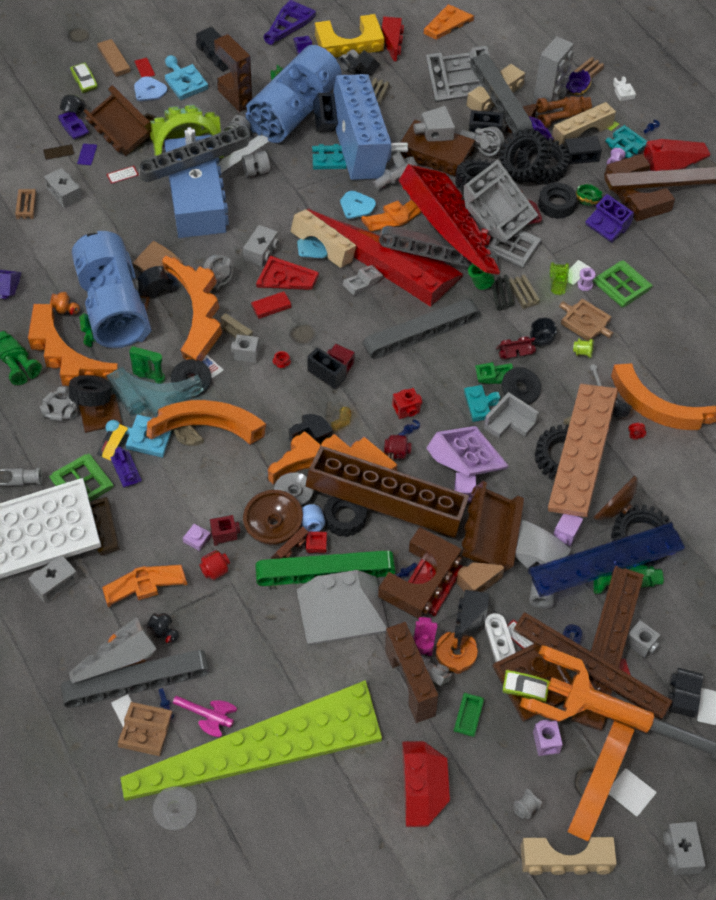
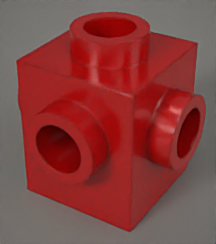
(406, 403)

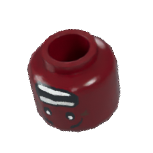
(397, 447)

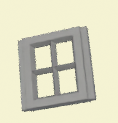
(511, 257)

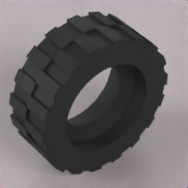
(557, 190)
(89, 390)
(344, 528)

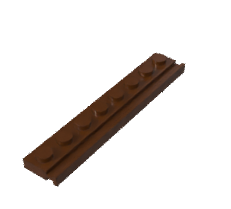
(612, 631)

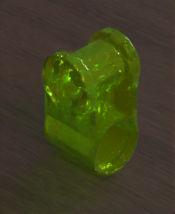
(558, 278)

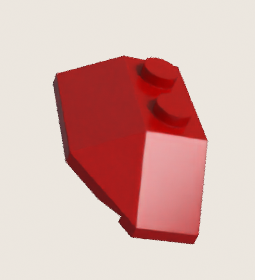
(424, 783)

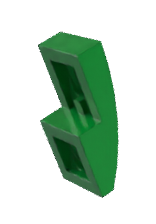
(491, 374)

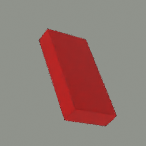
(271, 305)

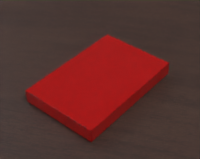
(425, 572)

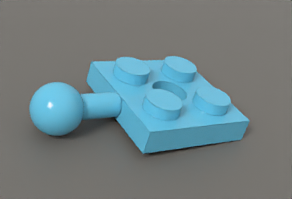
(177, 78)
(137, 439)

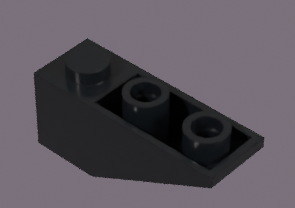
(473, 615)

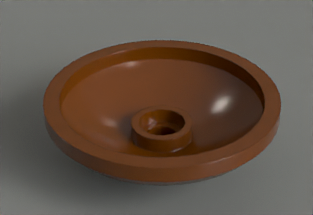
(620, 501)
(272, 507)

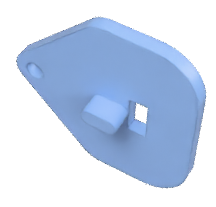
(145, 92)

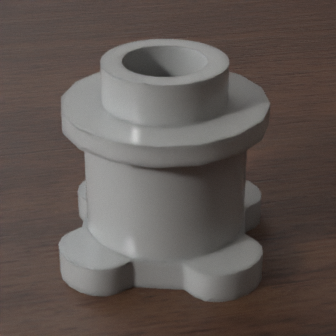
(527, 805)

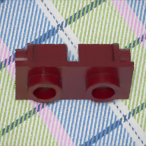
(509, 347)

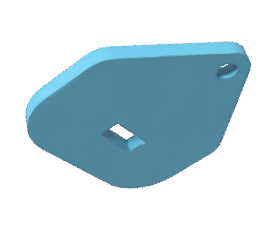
(354, 208)
(311, 247)

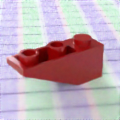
(392, 35)

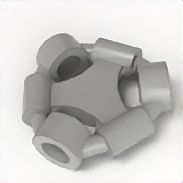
(60, 405)

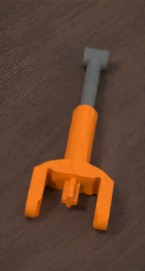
(583, 696)

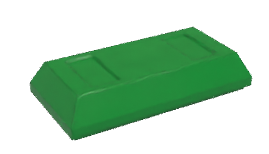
(468, 714)

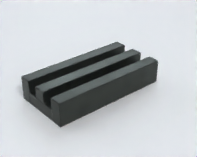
(499, 281)

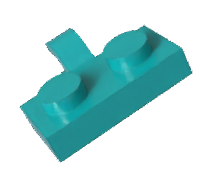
(479, 403)

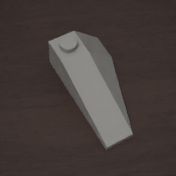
(128, 647)

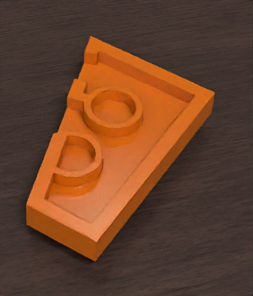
(447, 20)

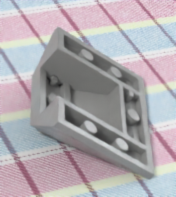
(452, 74)
(497, 202)
(341, 607)

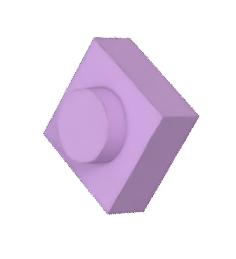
(196, 537)

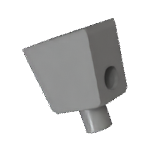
(436, 125)

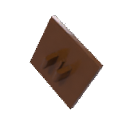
(96, 417)

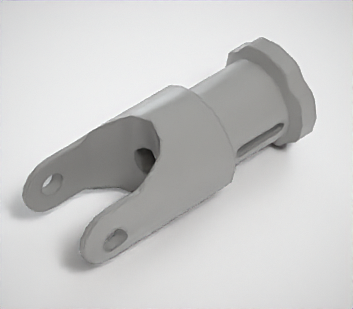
(23, 476)

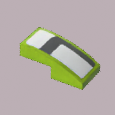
(84, 77)
(525, 685)

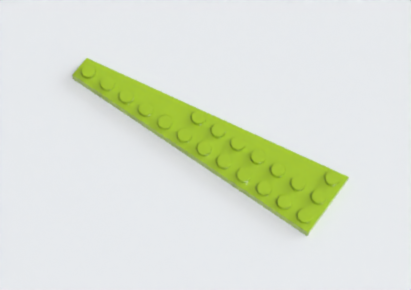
(311, 730)

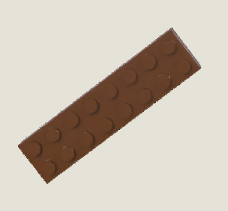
(387, 491)

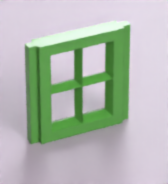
(612, 291)
(94, 469)

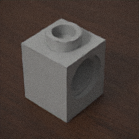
(245, 348)
(643, 631)

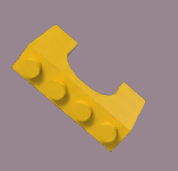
(370, 40)

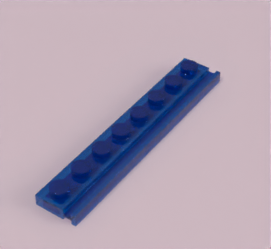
(601, 560)

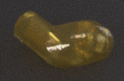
(344, 418)

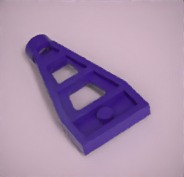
(295, 10)

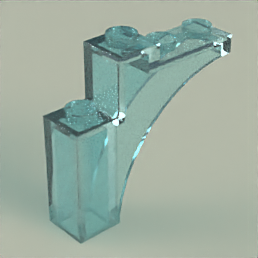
(139, 394)

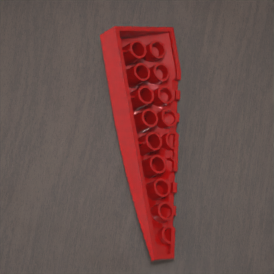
(444, 209)
(418, 275)

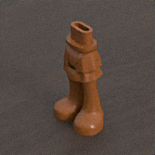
(571, 107)

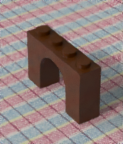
(237, 84)
(642, 204)
(418, 598)
(403, 652)

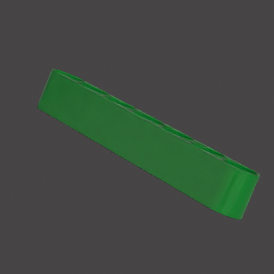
(304, 569)

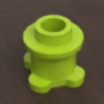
(583, 347)

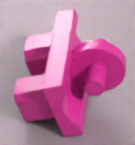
(425, 635)

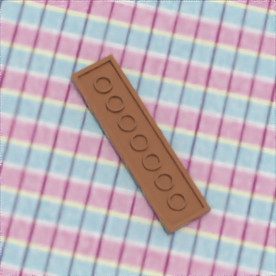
(583, 450)

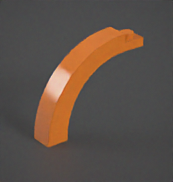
(656, 408)
(207, 413)
(601, 781)

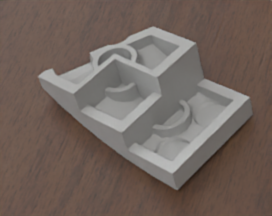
(538, 545)

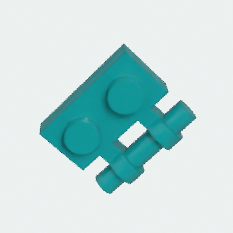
(629, 139)
(328, 161)

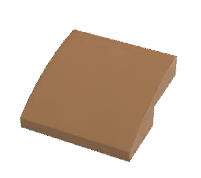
(152, 257)
(145, 729)

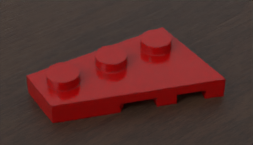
(286, 275)

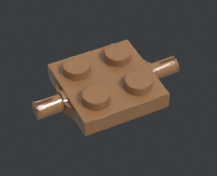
(586, 320)

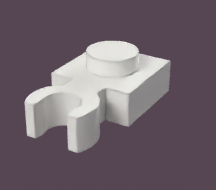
(623, 90)

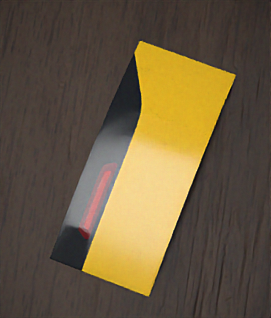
(111, 442)

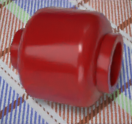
(214, 565)

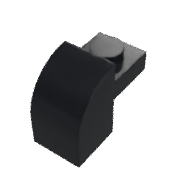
(363, 64)
(154, 280)
(314, 426)

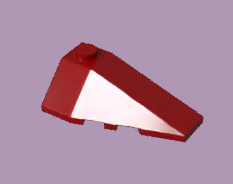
(674, 154)

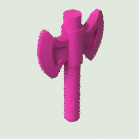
(214, 717)

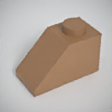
(479, 576)

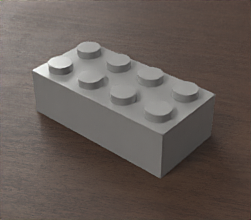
(554, 70)

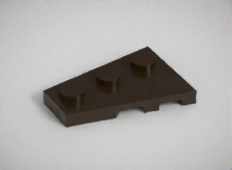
(105, 526)

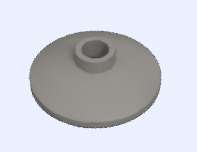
(295, 483)

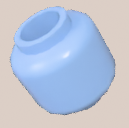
(313, 518)

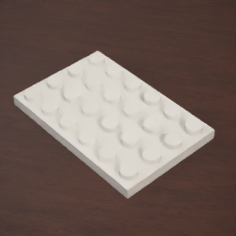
(45, 527)

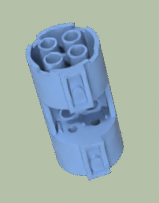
(291, 93)
(112, 301)

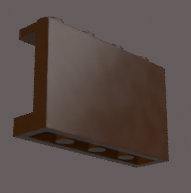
(119, 122)
(438, 155)
(492, 527)

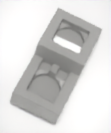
(363, 280)

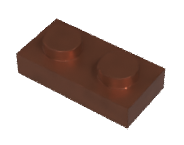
(296, 540)

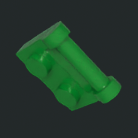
(142, 365)

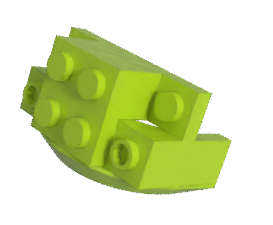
(178, 121)

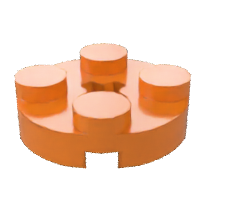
(454, 662)

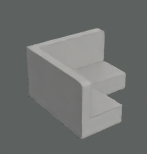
(511, 413)

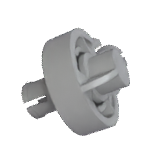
(486, 142)
(395, 172)
(223, 270)

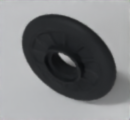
(193, 367)
(526, 376)

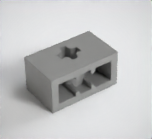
(63, 187)
(260, 245)
(53, 579)
(687, 837)

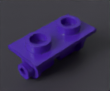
(125, 467)

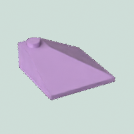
(465, 451)

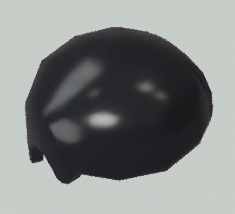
(72, 103)
(544, 331)
(621, 409)

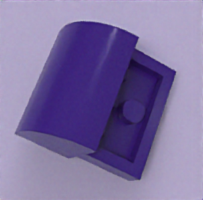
(610, 218)

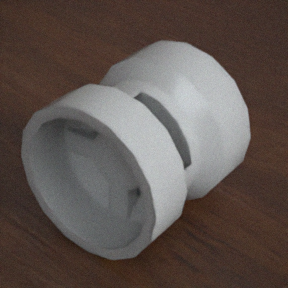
(343, 62)

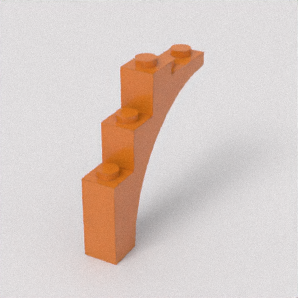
(204, 328)
(57, 353)
(305, 449)

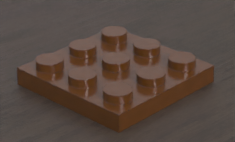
(531, 663)

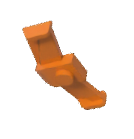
(394, 215)
(143, 582)

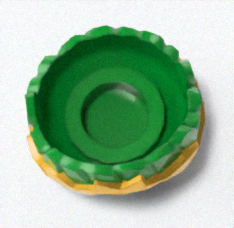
(588, 194)

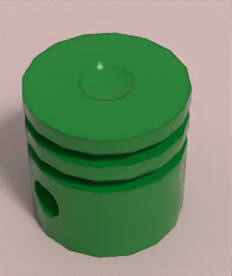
(480, 278)

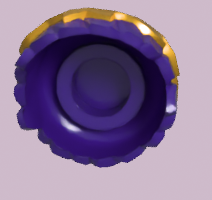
(578, 82)

